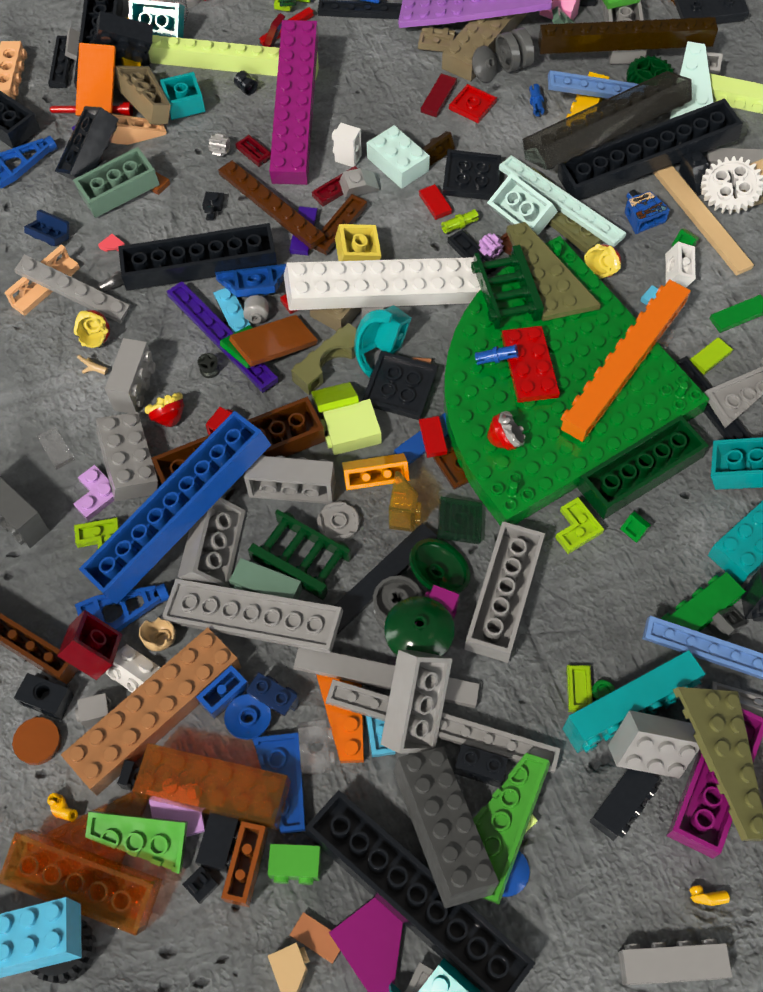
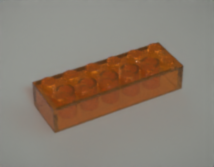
(212, 786)
(102, 886)

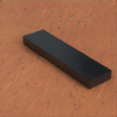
(60, 65)

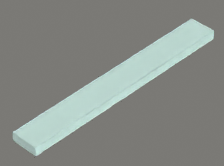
(565, 202)

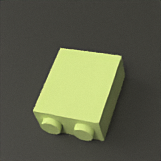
(351, 427)

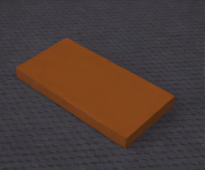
(273, 340)

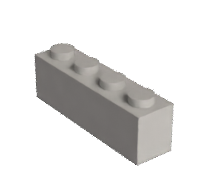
(674, 964)

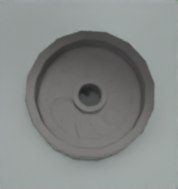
(514, 49)
(389, 593)

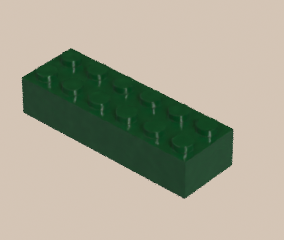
(642, 467)

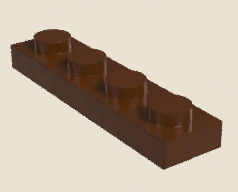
(346, 214)

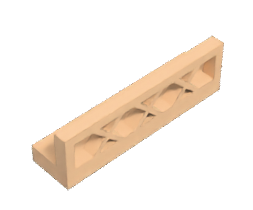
(33, 294)

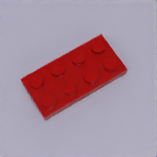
(533, 369)

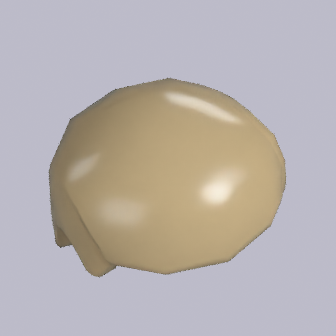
(157, 634)

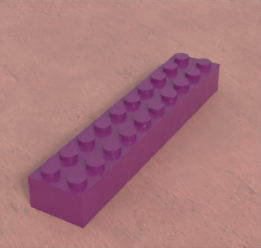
(294, 103)

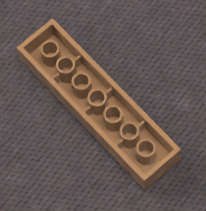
(149, 711)

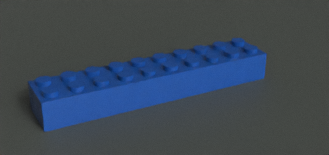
(175, 507)

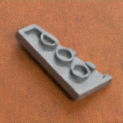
(736, 395)

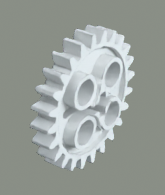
(749, 181)

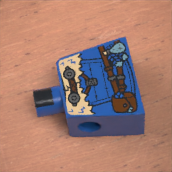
(645, 211)

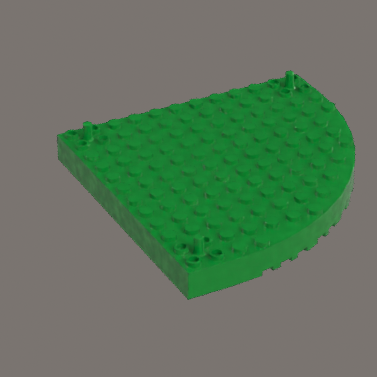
(550, 460)

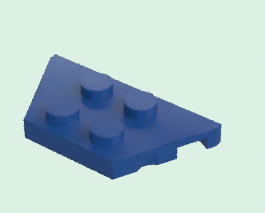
(252, 280)

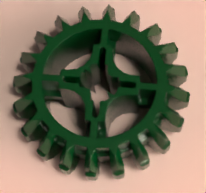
(646, 68)

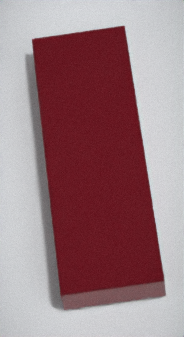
(274, 31)
(438, 95)
(329, 191)

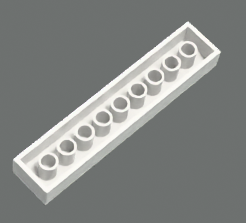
(379, 283)

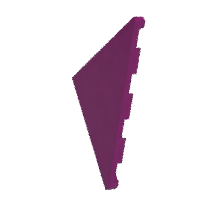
(371, 944)

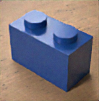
(222, 691)

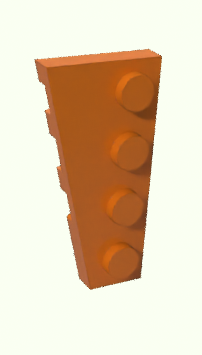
(345, 724)

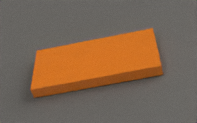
(95, 77)

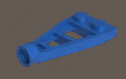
(41, 146)
(96, 604)

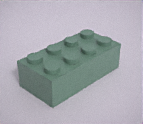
(116, 182)

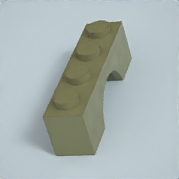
(309, 373)

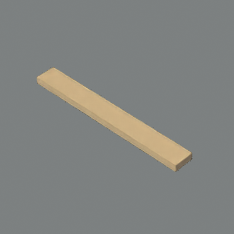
(704, 220)

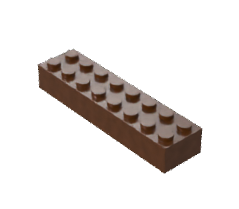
(286, 428)

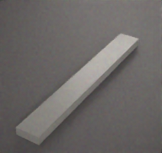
(374, 674)

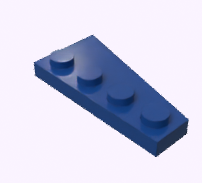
(282, 756)

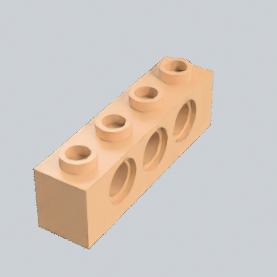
(11, 67)

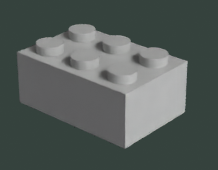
(130, 376)
(653, 744)

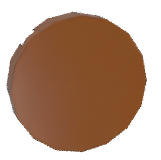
(36, 741)

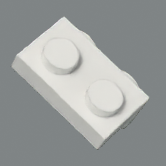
(131, 668)

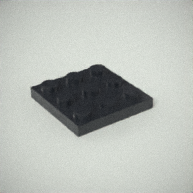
(471, 174)
(400, 385)

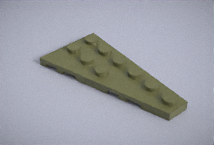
(557, 286)
(726, 750)

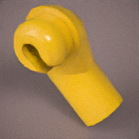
(60, 808)
(710, 899)

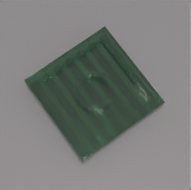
(459, 520)

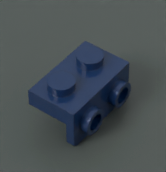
(48, 228)
(272, 694)

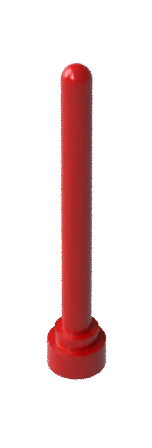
(124, 109)

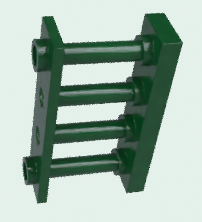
(522, 275)
(313, 585)

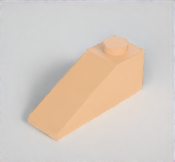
(135, 130)

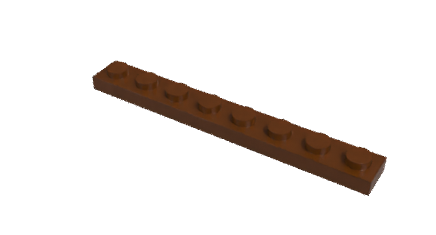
(272, 205)

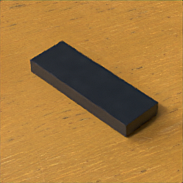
(466, 247)

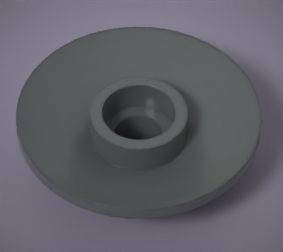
(484, 64)

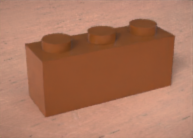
(245, 864)

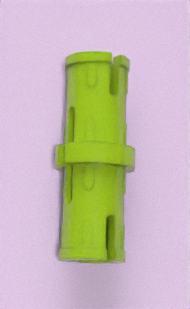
(459, 221)

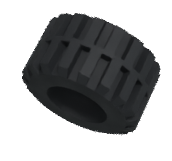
(69, 970)

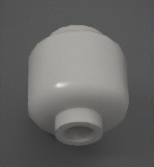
(256, 308)

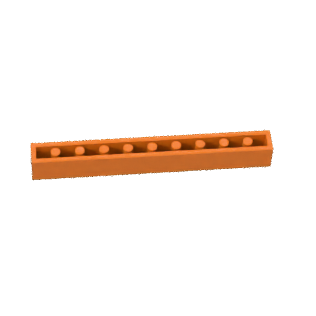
(625, 360)

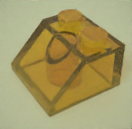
(404, 505)

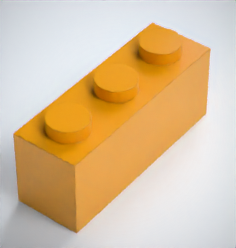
(374, 471)

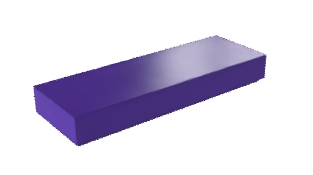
(296, 245)

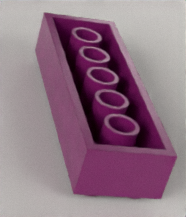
(703, 812)

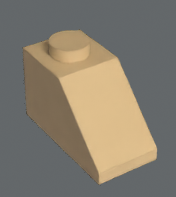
(289, 967)

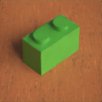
(294, 863)

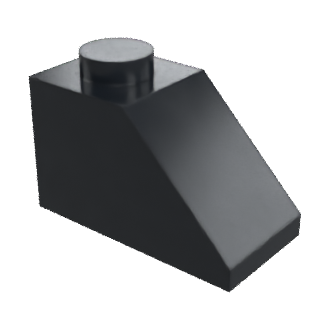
(692, 169)

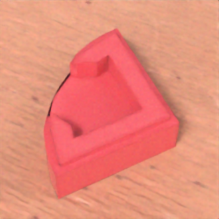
(110, 243)

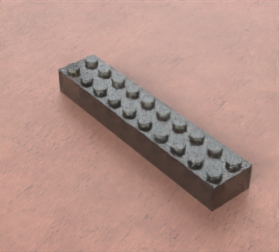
(607, 120)

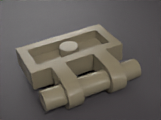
(435, 39)

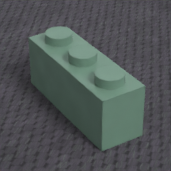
(262, 580)

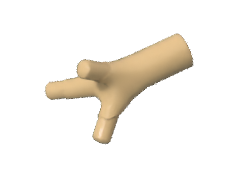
(92, 366)

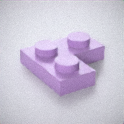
(99, 493)

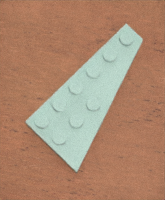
(696, 68)

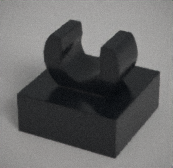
(128, 775)
(200, 884)

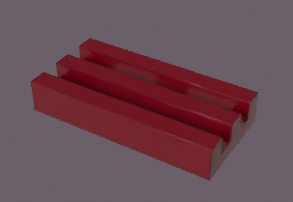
(251, 153)

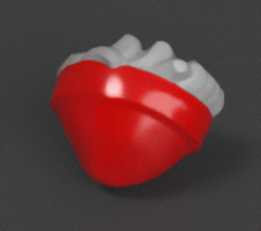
(505, 432)

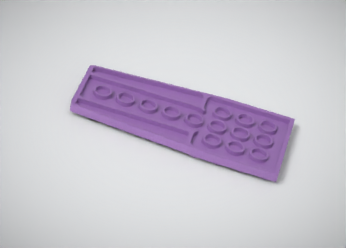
(436, 12)

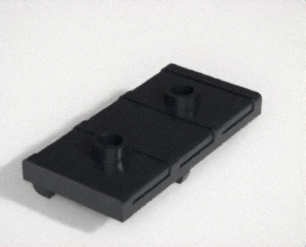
(723, 10)

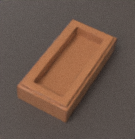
(315, 937)

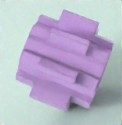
(491, 245)

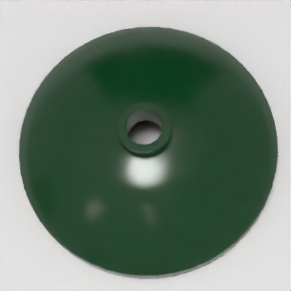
(439, 565)
(432, 637)

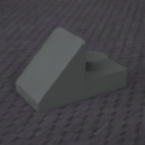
(727, 623)

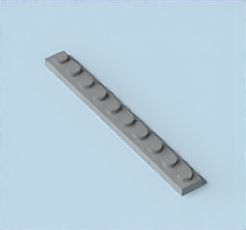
(451, 727)

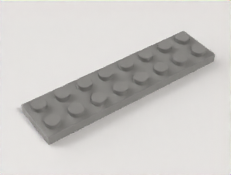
(253, 615)

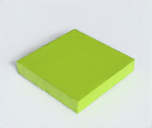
(335, 397)

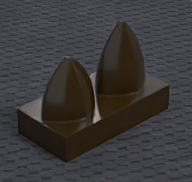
(438, 147)

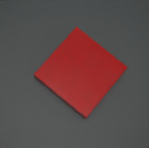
(472, 103)

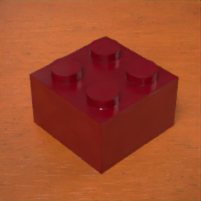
(90, 645)

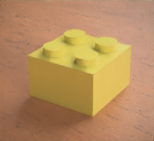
(357, 242)

